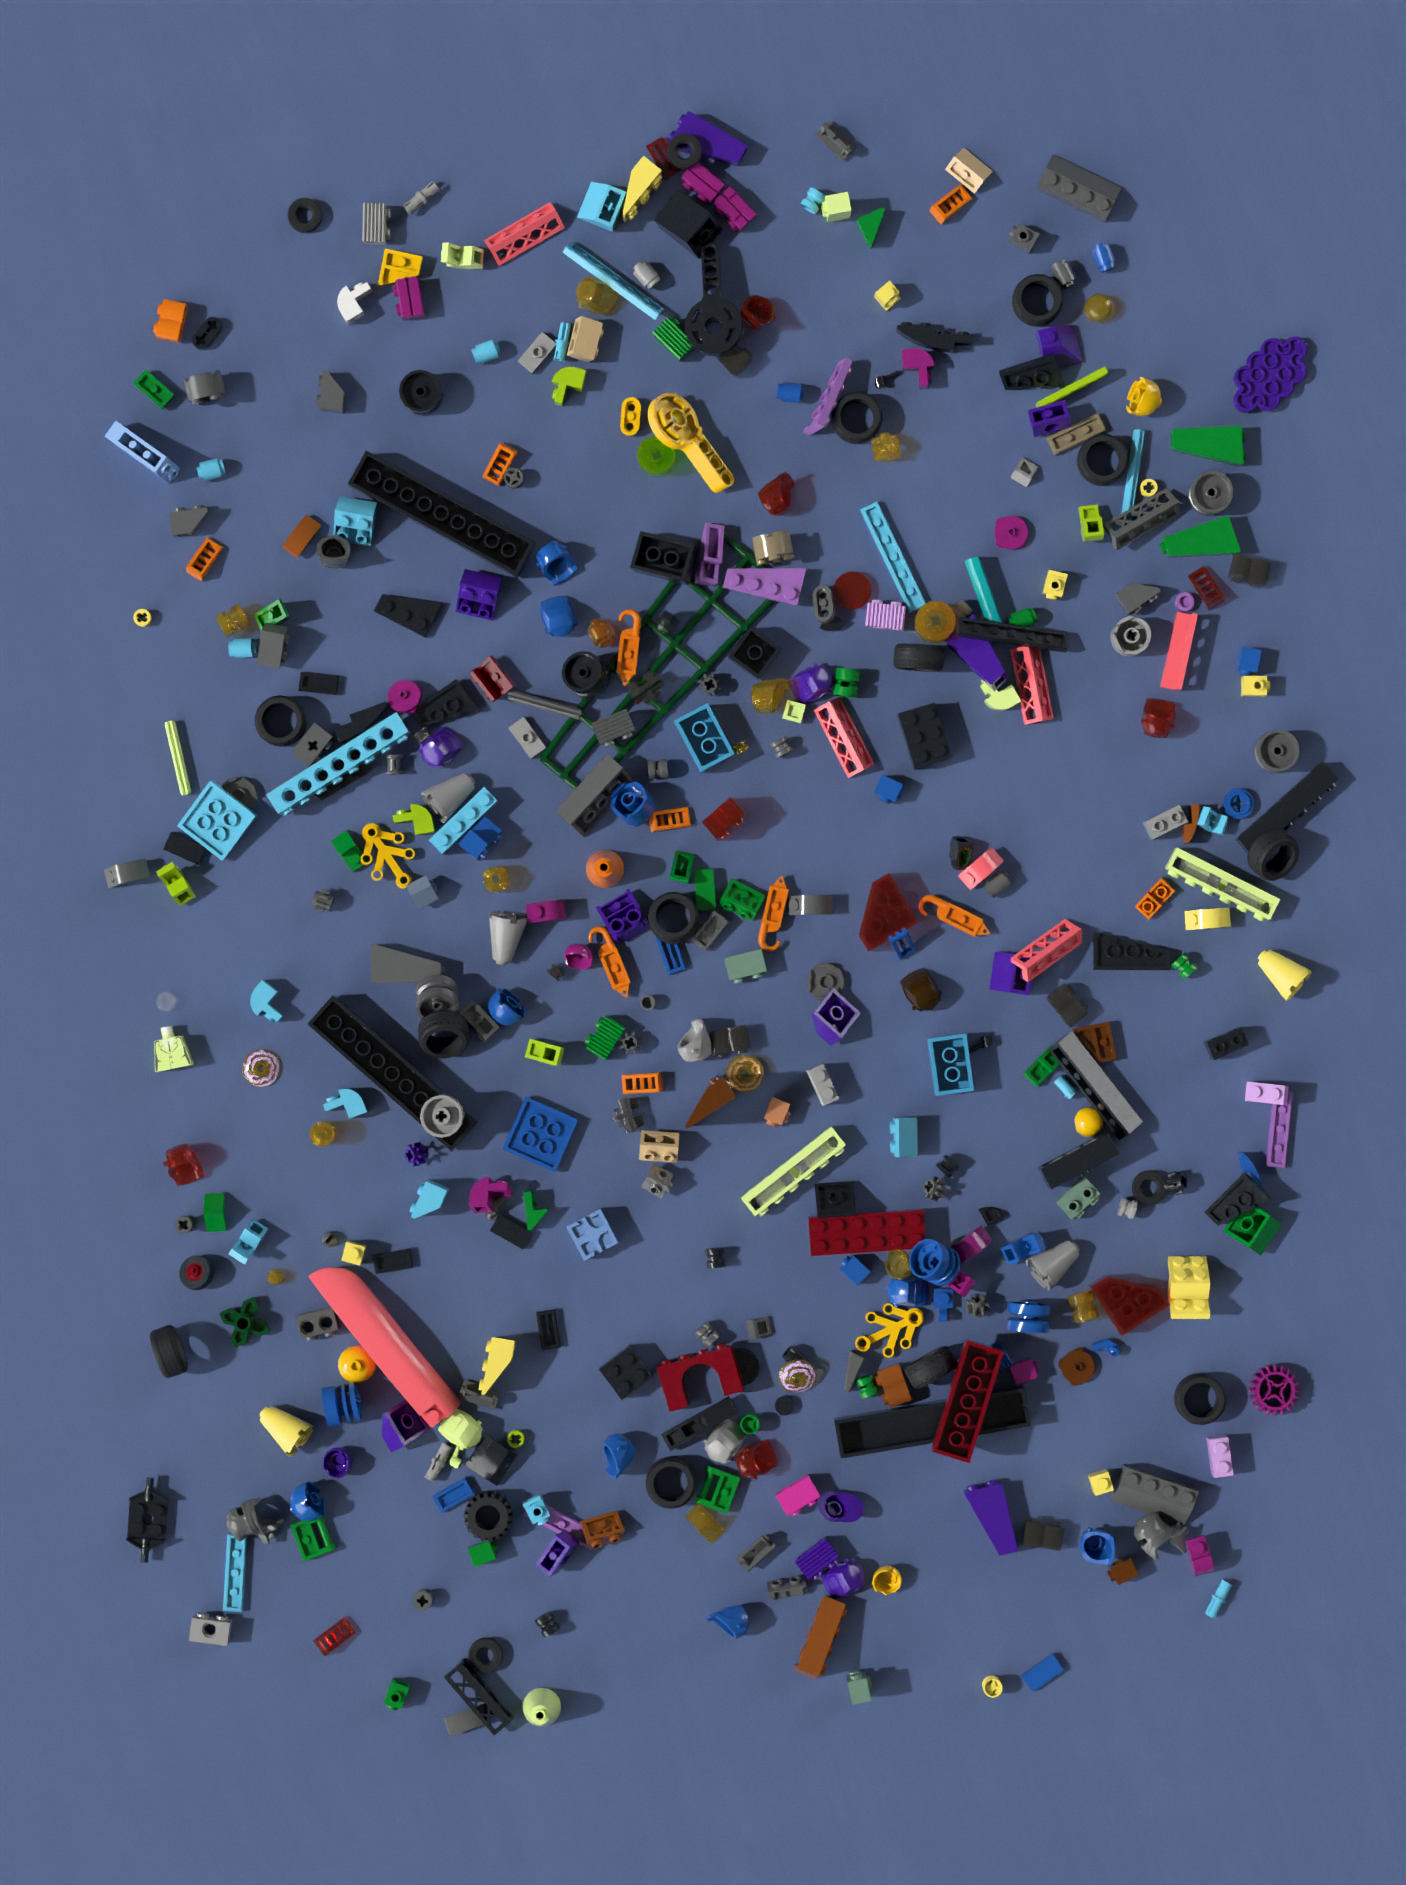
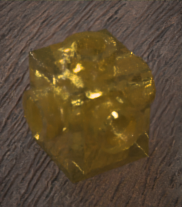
(886, 447)
(503, 881)

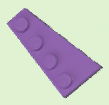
(828, 398)
(768, 583)

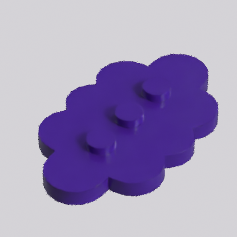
(1270, 374)

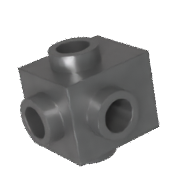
(658, 1181)

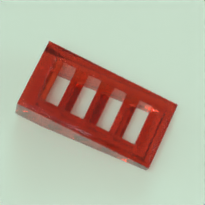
(1216, 591)
(319, 1645)

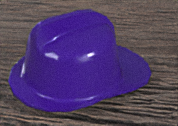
(840, 1507)

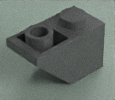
(332, 396)
(187, 521)
(1135, 595)

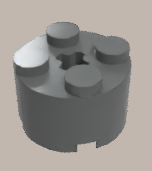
(204, 386)

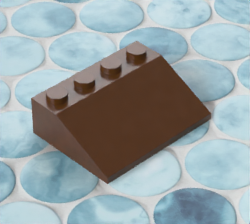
(713, 1098)

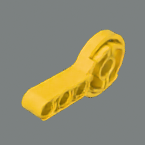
(690, 441)

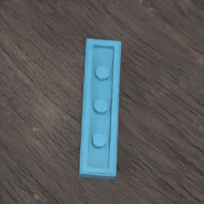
(234, 1574)

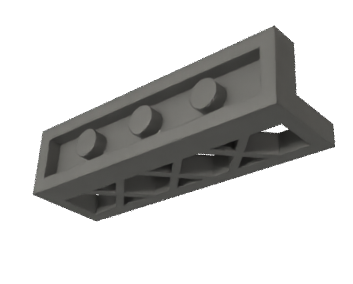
(1146, 520)

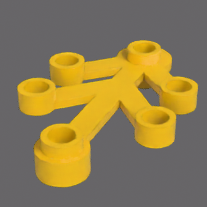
(385, 852)
(892, 1328)

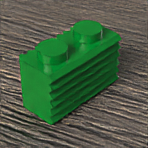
(673, 338)
(605, 1037)

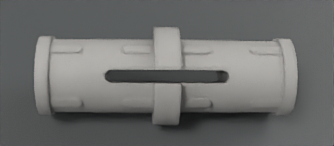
(421, 197)
(438, 1462)

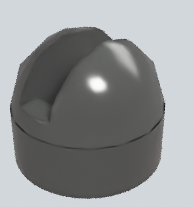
(645, 1004)
(332, 1242)

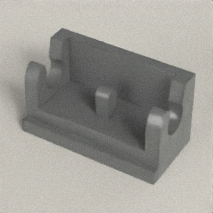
(479, 1021)

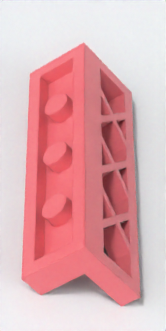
(520, 229)
(1178, 651)
(1035, 683)
(847, 735)
(1052, 951)

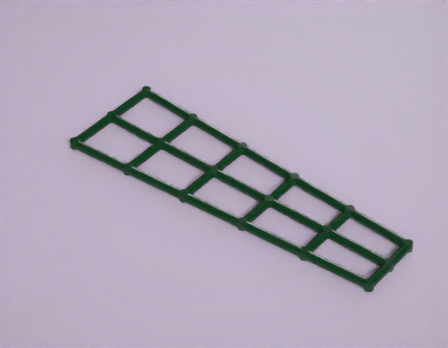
(674, 644)

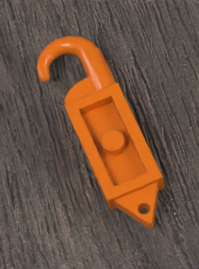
(629, 647)
(773, 913)
(955, 916)
(611, 961)

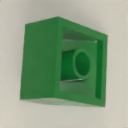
(1253, 1229)

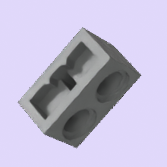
(316, 1318)

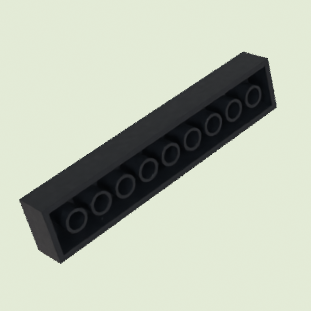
(441, 514)
(381, 1063)

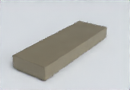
(1076, 434)

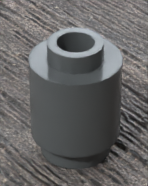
(1063, 274)
(997, 884)

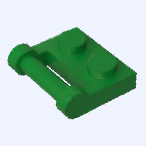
(724, 1490)
(307, 1539)

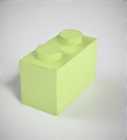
(836, 207)

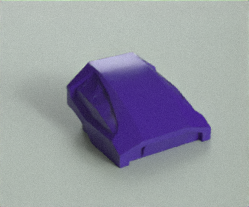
(623, 917)

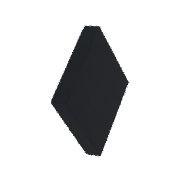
(835, 1199)

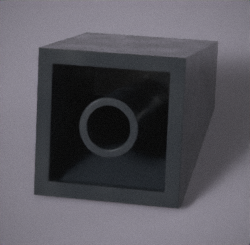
(688, 223)

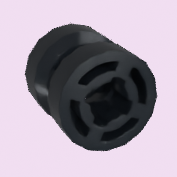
(714, 1256)
(547, 1624)

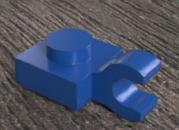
(942, 1299)

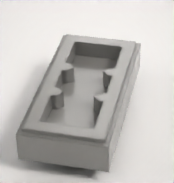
(537, 353)
(527, 737)

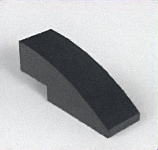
(360, 722)

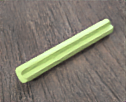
(177, 756)

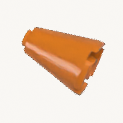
(605, 878)

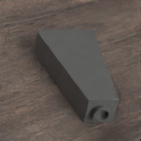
(400, 967)

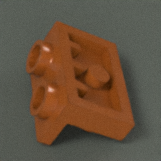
(602, 1530)

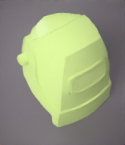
(461, 1429)

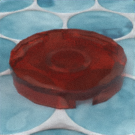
(852, 590)

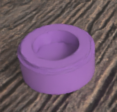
(1184, 602)

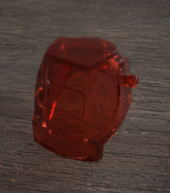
(757, 312)
(777, 495)
(1158, 718)
(183, 1164)
(756, 1459)

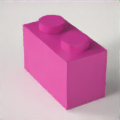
(798, 1495)

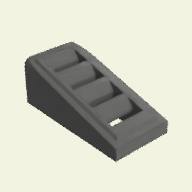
(853, 1366)

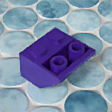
(478, 594)
(1008, 976)

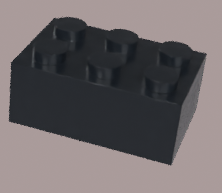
(664, 558)
(924, 736)

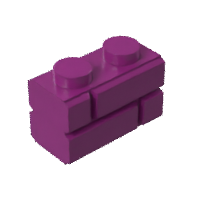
(703, 183)
(734, 209)
(410, 298)

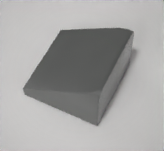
(758, 1327)

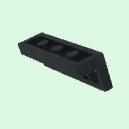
(484, 1692)

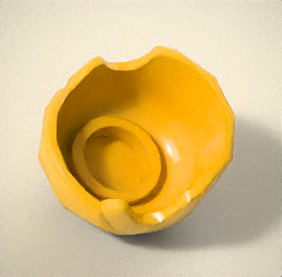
(1088, 1122)
(886, 1580)

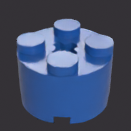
(632, 803)

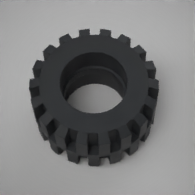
(485, 1532)

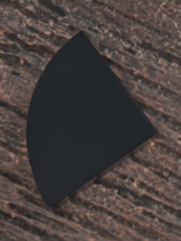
(834, 625)
(990, 1215)

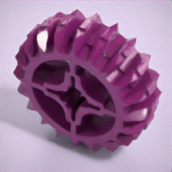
(1280, 1384)

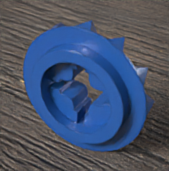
(1245, 797)

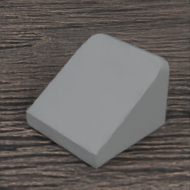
(1024, 472)

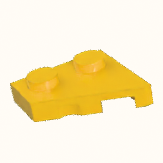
(398, 266)

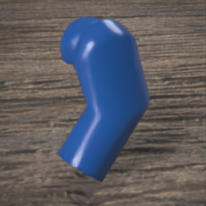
(1108, 1345)

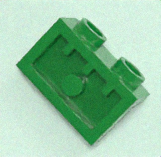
(741, 900)

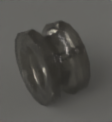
(422, 735)
(555, 972)

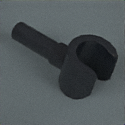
(880, 381)
(986, 1041)

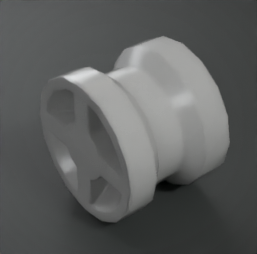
(1127, 1208)

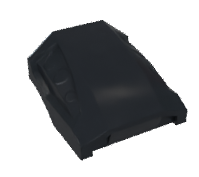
(491, 1459)

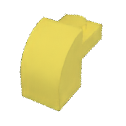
(1207, 918)

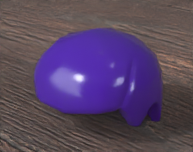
(337, 1462)

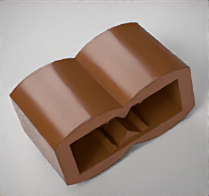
(893, 1385)

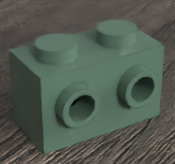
(1078, 1198)
(859, 1687)

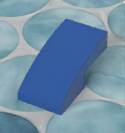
(1247, 1166)

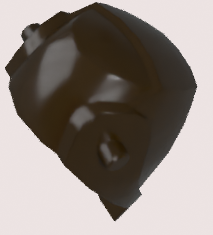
(921, 990)

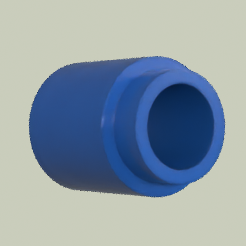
(1104, 257)
(790, 392)

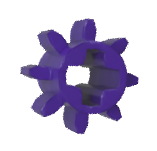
(416, 1154)

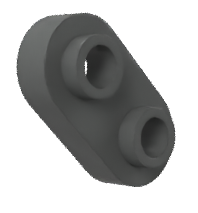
(824, 605)

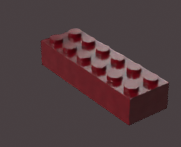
(866, 1232)
(967, 1400)

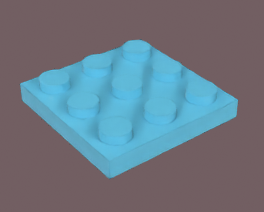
(217, 820)

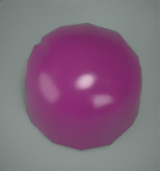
(578, 956)

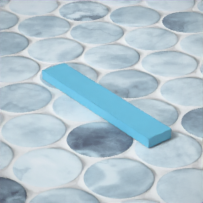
(613, 280)
(893, 557)

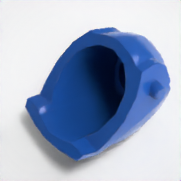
(556, 562)
(558, 616)
(908, 1292)
(618, 1454)
(1097, 1546)
(731, 1620)

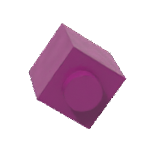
(1023, 1370)

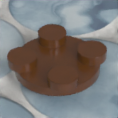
(1077, 1366)

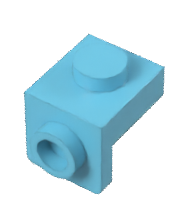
(1211, 821)

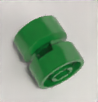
(843, 676)

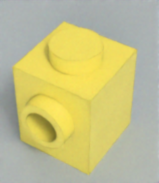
(1254, 686)

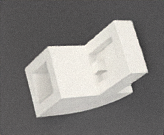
(348, 300)

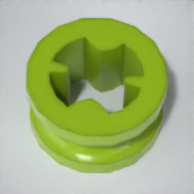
(515, 1444)

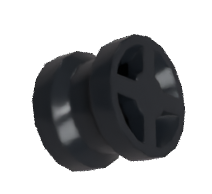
(947, 1166)

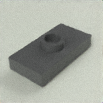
(710, 930)

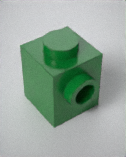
(396, 1694)

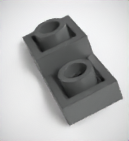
(463, 1721)

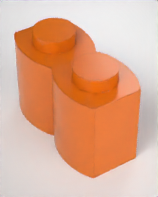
(171, 320)

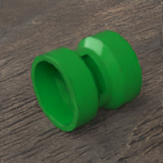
(1183, 964)
(870, 1389)
(749, 1423)

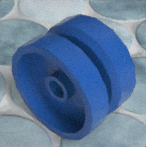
(1028, 1316)

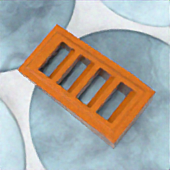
(941, 212)
(502, 446)
(209, 562)
(653, 822)
(658, 1083)

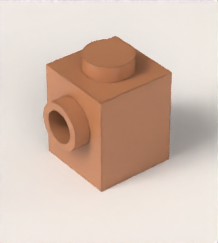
(777, 1112)

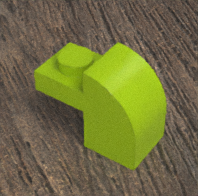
(567, 378)
(1091, 523)
(420, 816)
(176, 883)
(544, 1052)

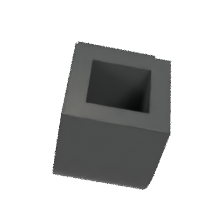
(126, 873)
(810, 905)

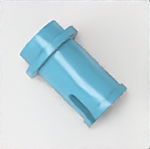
(1065, 1087)

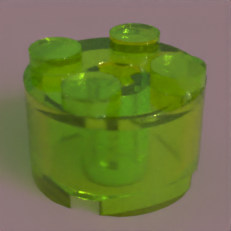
(659, 466)

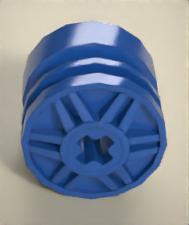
(934, 1262)
(342, 1404)

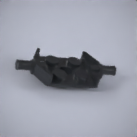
(147, 1535)

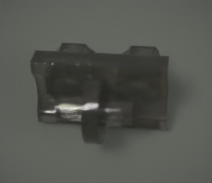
(648, 690)
(624, 1114)

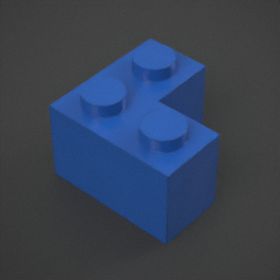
(481, 838)

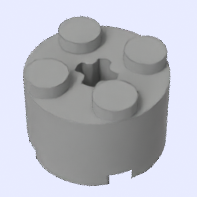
(1126, 646)

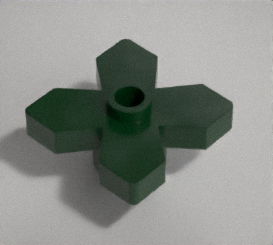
(235, 1318)

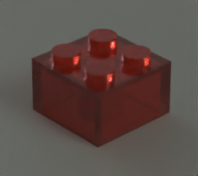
(723, 819)

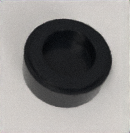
(784, 1405)

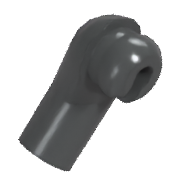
(497, 1202)

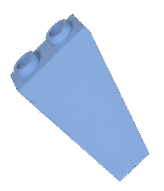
(142, 452)

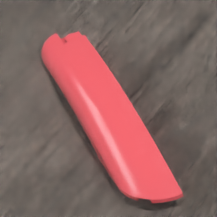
(386, 1343)

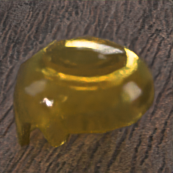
(1099, 308)
(898, 1264)

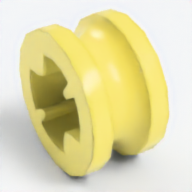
(1144, 483)
(142, 623)

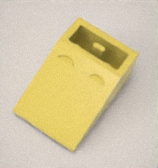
(642, 181)
(499, 1358)

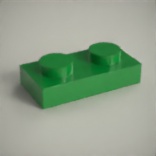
(154, 389)

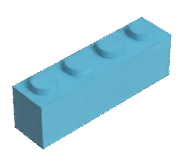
(463, 820)

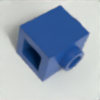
(888, 790)

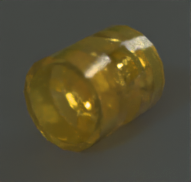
(232, 620)
(323, 1133)
(1083, 1306)

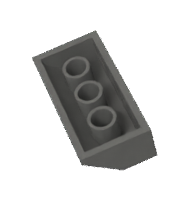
(1078, 188)
(593, 796)
(1154, 1494)

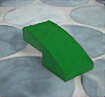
(705, 889)
(1041, 1068)

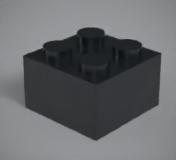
(754, 653)
(625, 1372)

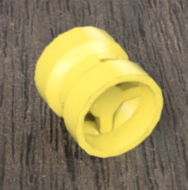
(992, 1686)

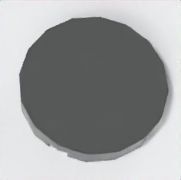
(242, 790)
(823, 978)

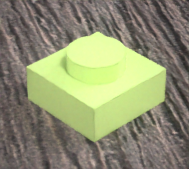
(793, 711)

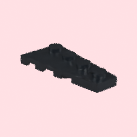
(1121, 954)

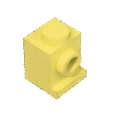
(887, 295)
(1058, 577)

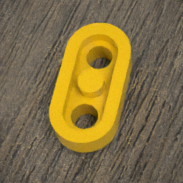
(630, 417)

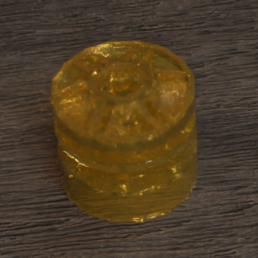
(923, 624)

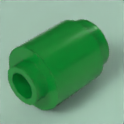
(1024, 617)

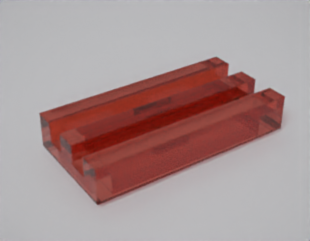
(655, 144)

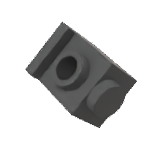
(1023, 244)

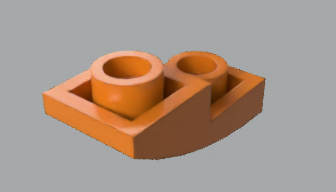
(1154, 898)

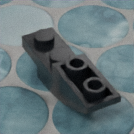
(925, 337)
(699, 1423)

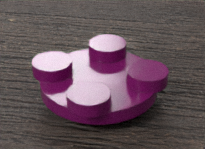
(1010, 532)
(404, 697)

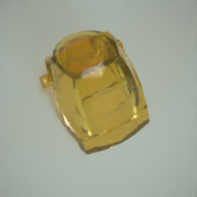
(596, 296)
(768, 694)

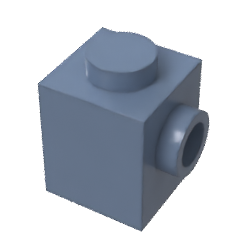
(423, 891)

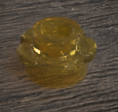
(274, 1277)

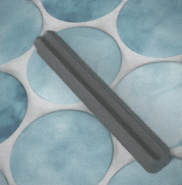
(544, 704)

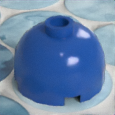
(504, 1007)
(306, 1502)

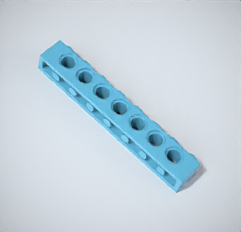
(278, 795)

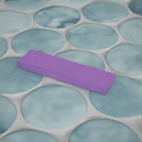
(1279, 1133)
(561, 1522)

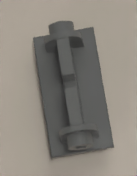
(835, 140)
(471, 1393)
(757, 1552)
(778, 1587)

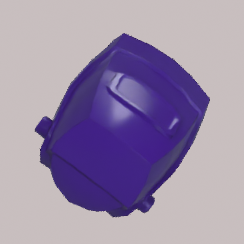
(811, 683)
(440, 748)
(843, 1579)

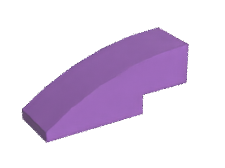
(710, 555)

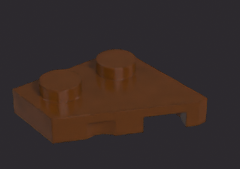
(1097, 1040)

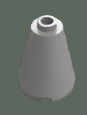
(448, 795)
(505, 934)
(1053, 1263)

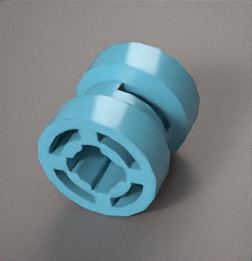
(812, 201)

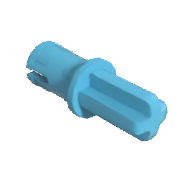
(562, 342)
(1218, 1598)

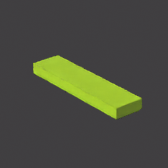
(1074, 387)

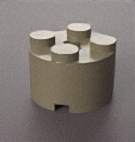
(773, 548)

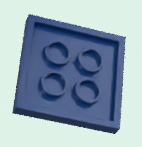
(540, 1134)

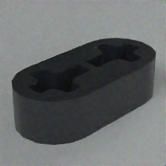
(204, 330)

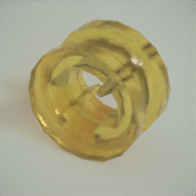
(740, 747)

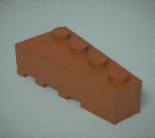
(820, 1638)

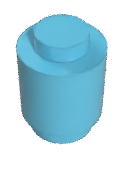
(486, 351)
(211, 469)
(242, 648)

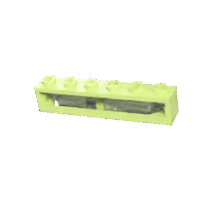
(1222, 884)
(792, 1171)

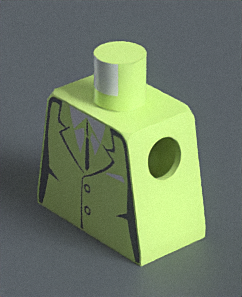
(171, 1051)

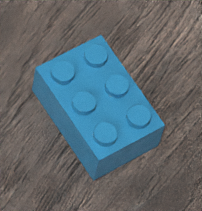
(704, 738)
(950, 1064)

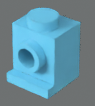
(533, 1503)

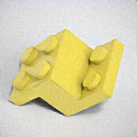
(1188, 1287)

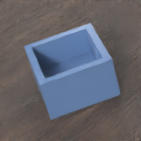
(592, 1234)

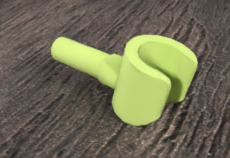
(455, 1461)

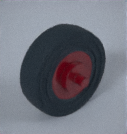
(196, 1272)

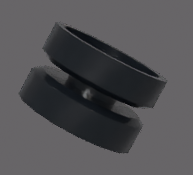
(416, 382)
(585, 675)

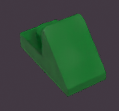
(272, 614)
(348, 850)
(532, 1215)

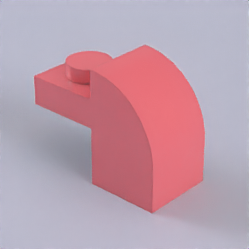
(980, 868)

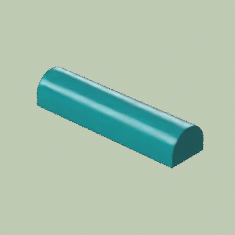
(982, 589)

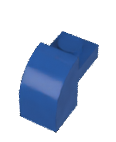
(1023, 1247)

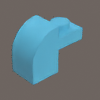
(261, 999)
(352, 1101)
(248, 1241)

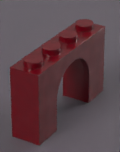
(720, 1359)

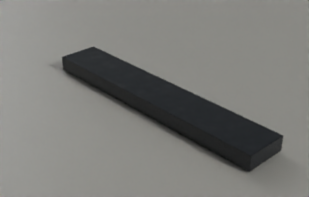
(1012, 634)

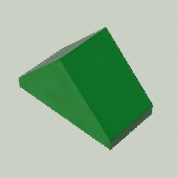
(869, 225)
(681, 867)
(215, 1212)

